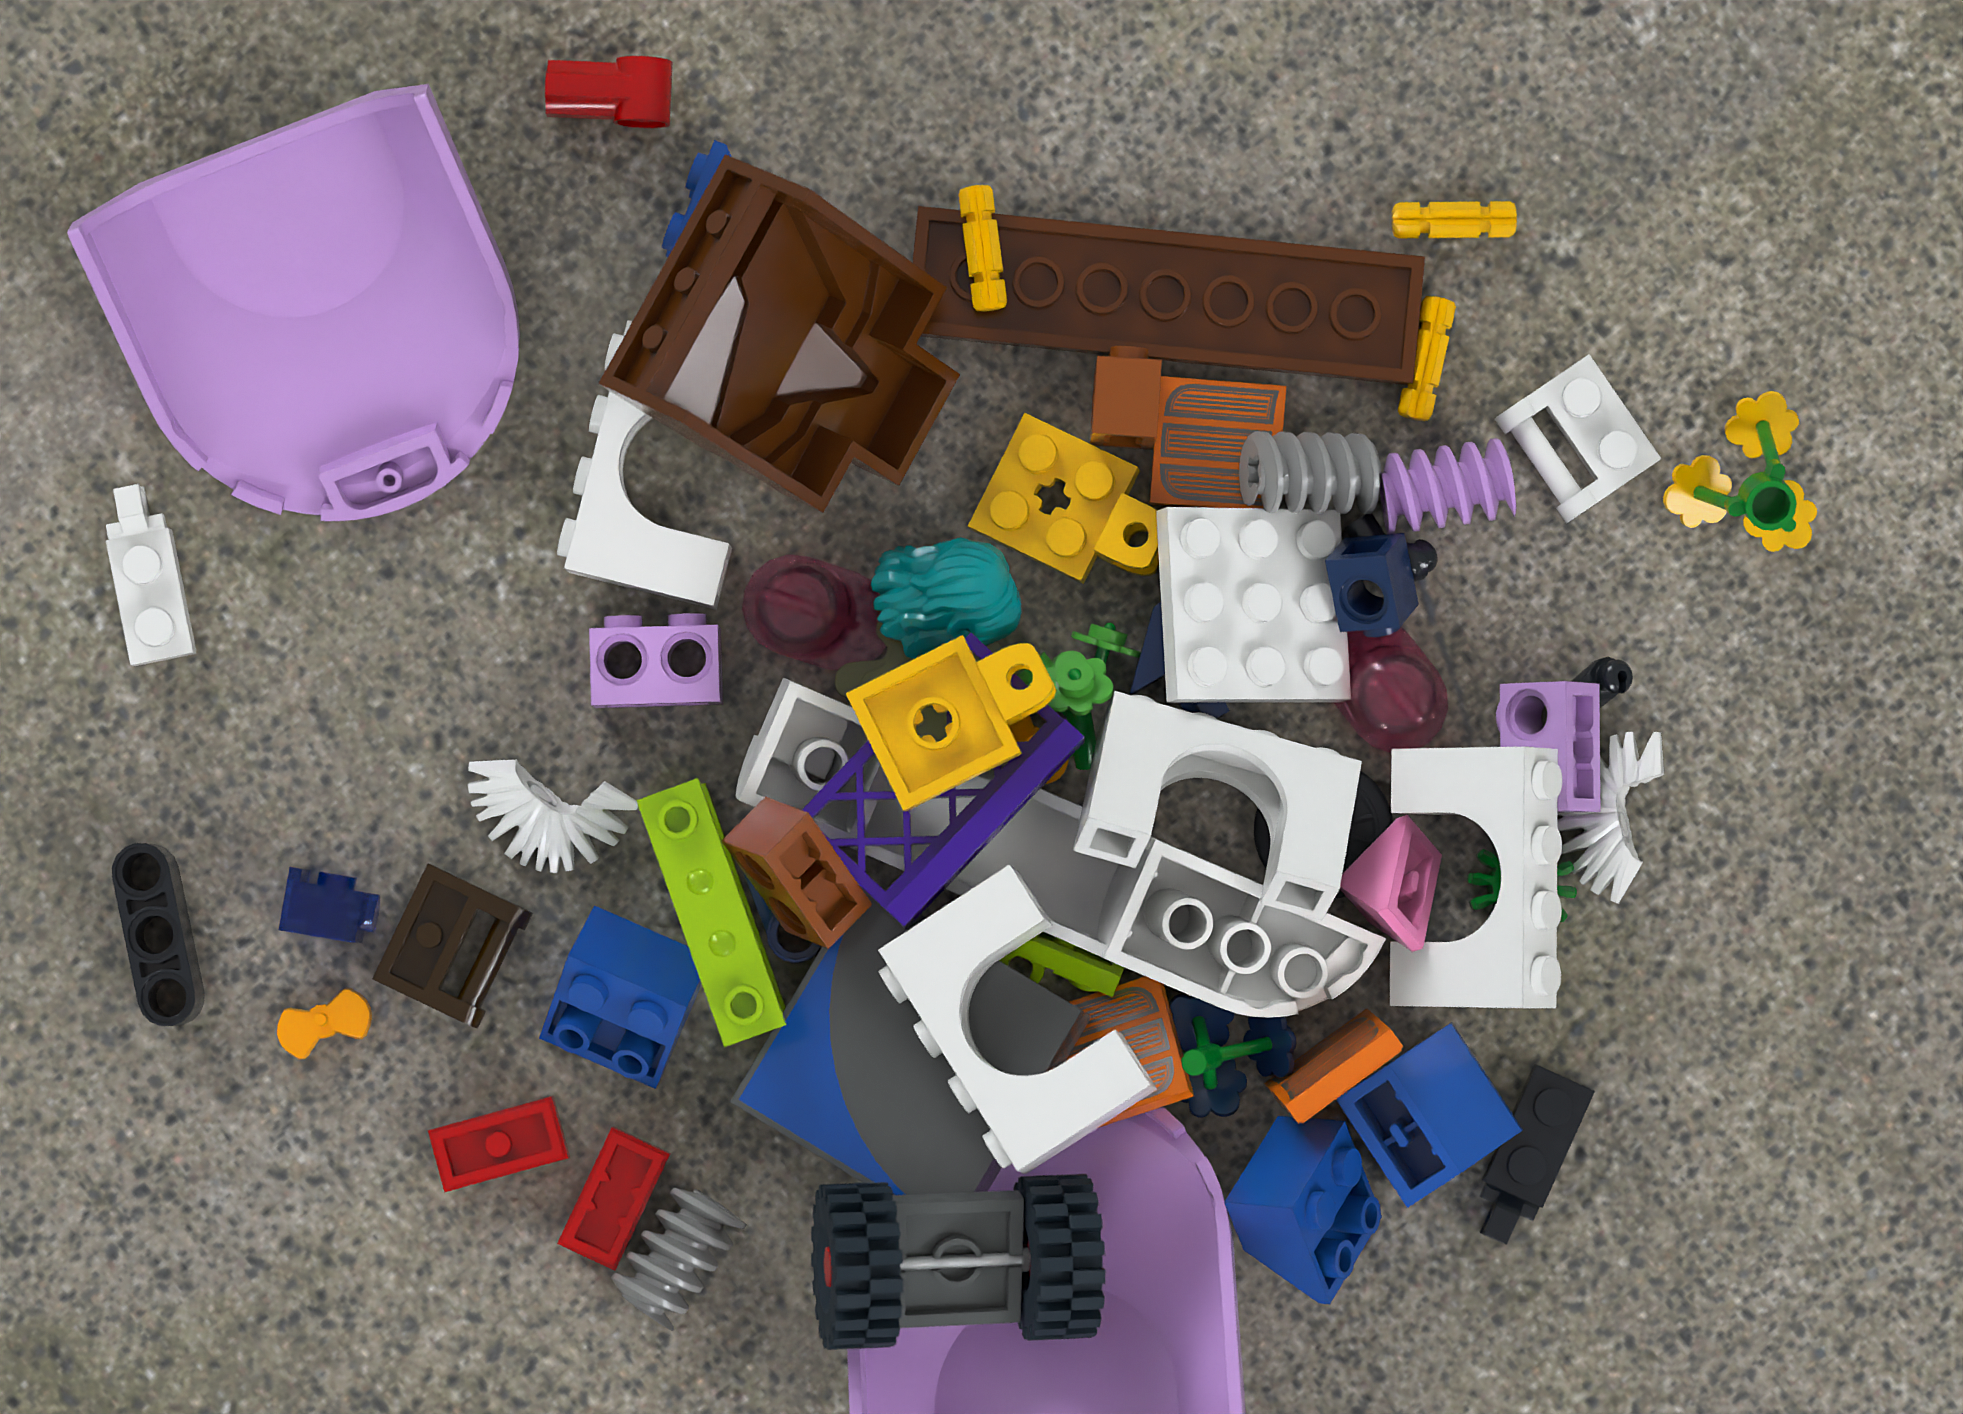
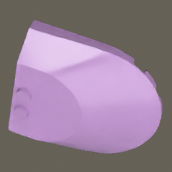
(315, 308)
(1166, 1314)

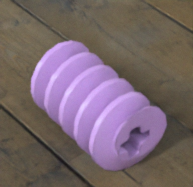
(1446, 485)

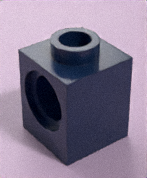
(1380, 560)

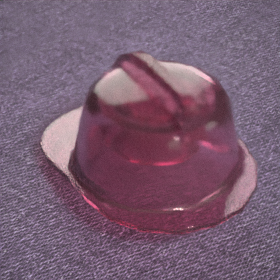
(813, 612)
(1394, 692)

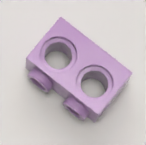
(655, 681)
(1570, 728)

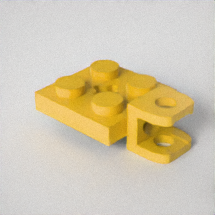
(1092, 526)
(980, 707)

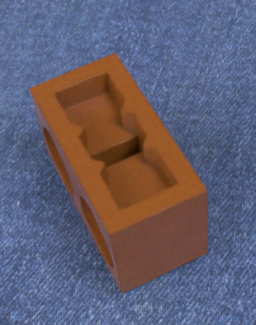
(1125, 399)
(797, 872)

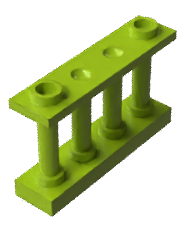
(713, 911)

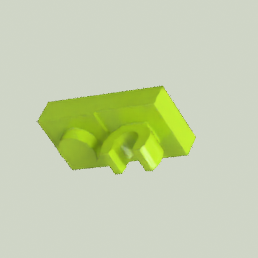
(1069, 961)

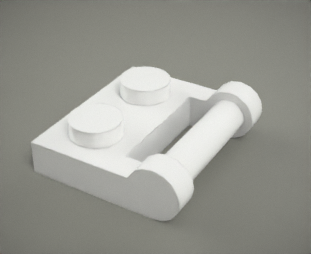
(1594, 426)

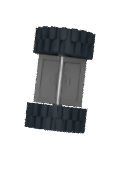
(957, 1260)

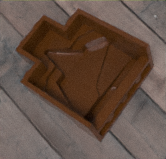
(786, 340)

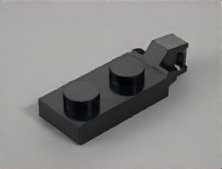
(1530, 1161)

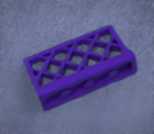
(968, 831)

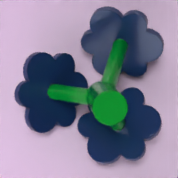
(1212, 1068)

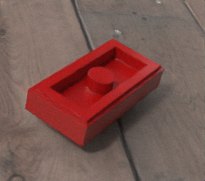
(498, 1144)

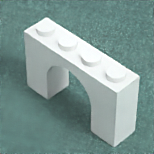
(617, 542)
(1298, 788)
(1516, 803)
(938, 971)

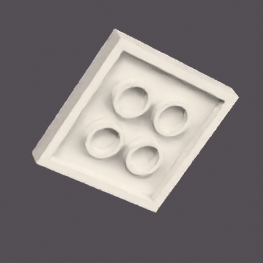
(1250, 606)

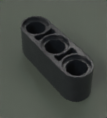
(136, 911)

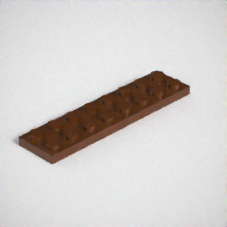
(1182, 297)

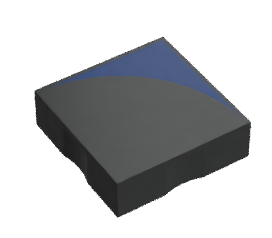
(866, 1090)

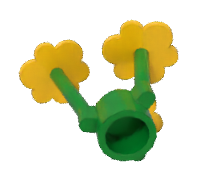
(1769, 504)

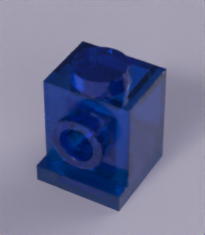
(328, 908)

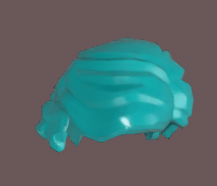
(945, 593)

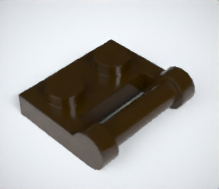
(432, 936)

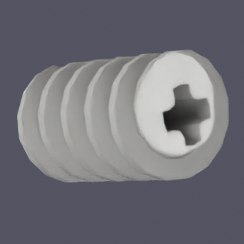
(1310, 467)
(676, 1255)

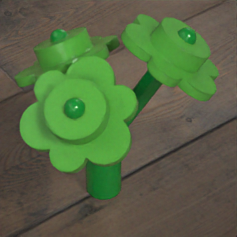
(1083, 683)

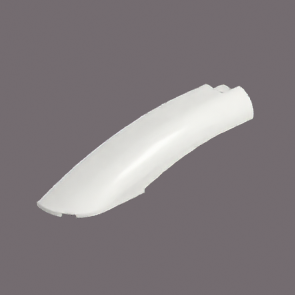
(1163, 919)

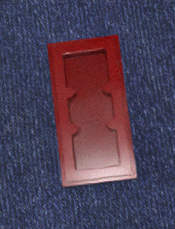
(614, 1198)

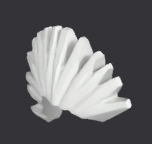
(544, 817)
(1607, 833)

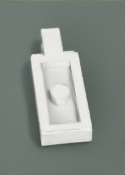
(147, 581)

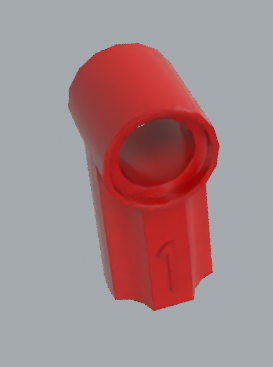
(629, 92)

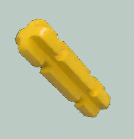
(1454, 219)
(982, 248)
(1435, 317)

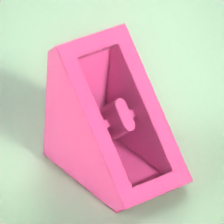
(1396, 882)

